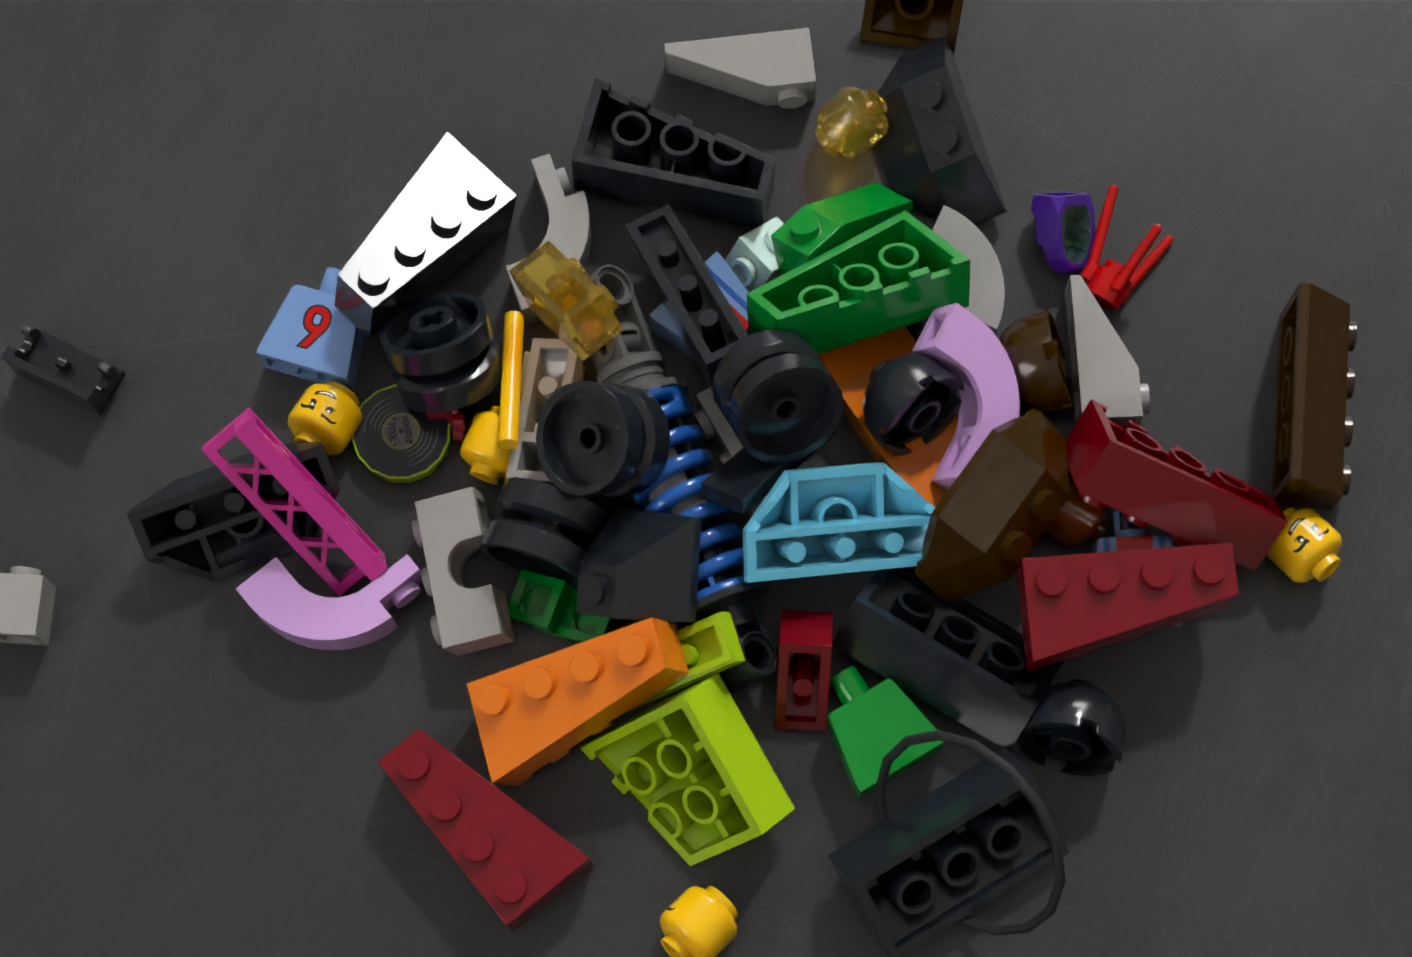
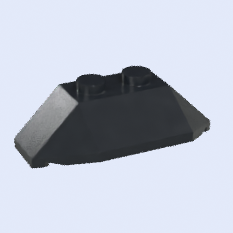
(933, 138)
(213, 529)

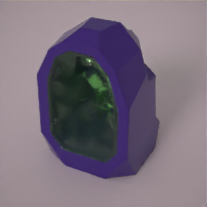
(1064, 228)

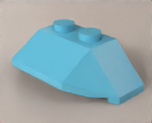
(835, 523)

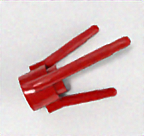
(1114, 281)

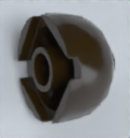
(1038, 363)

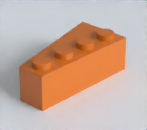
(556, 701)

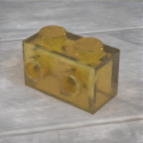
(567, 300)

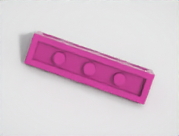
(310, 498)

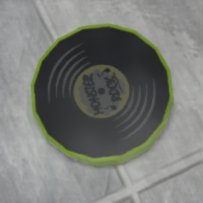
(399, 441)

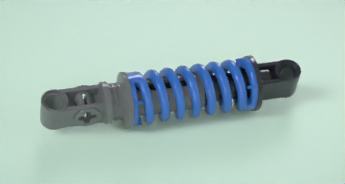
(678, 489)

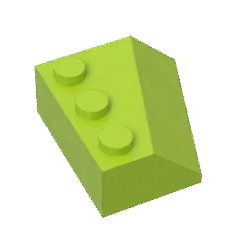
(695, 771)

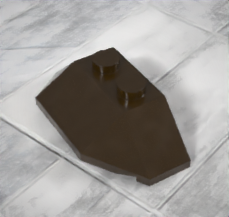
(996, 508)

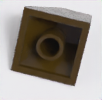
(911, 21)

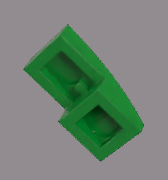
(551, 608)

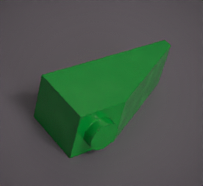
(832, 222)

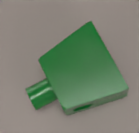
(871, 726)

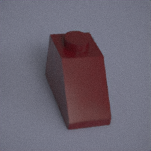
(803, 670)

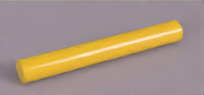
(511, 380)

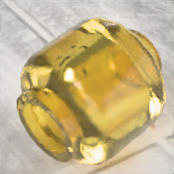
(852, 122)

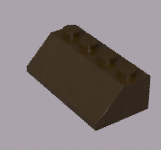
(1312, 400)

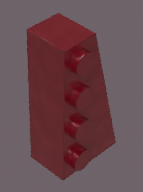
(1169, 488)
(1115, 596)
(492, 838)

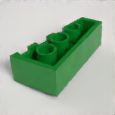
(864, 286)

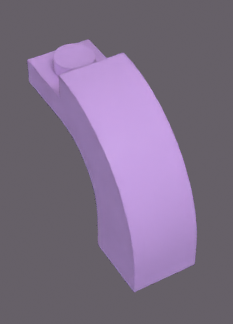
(988, 377)
(330, 621)

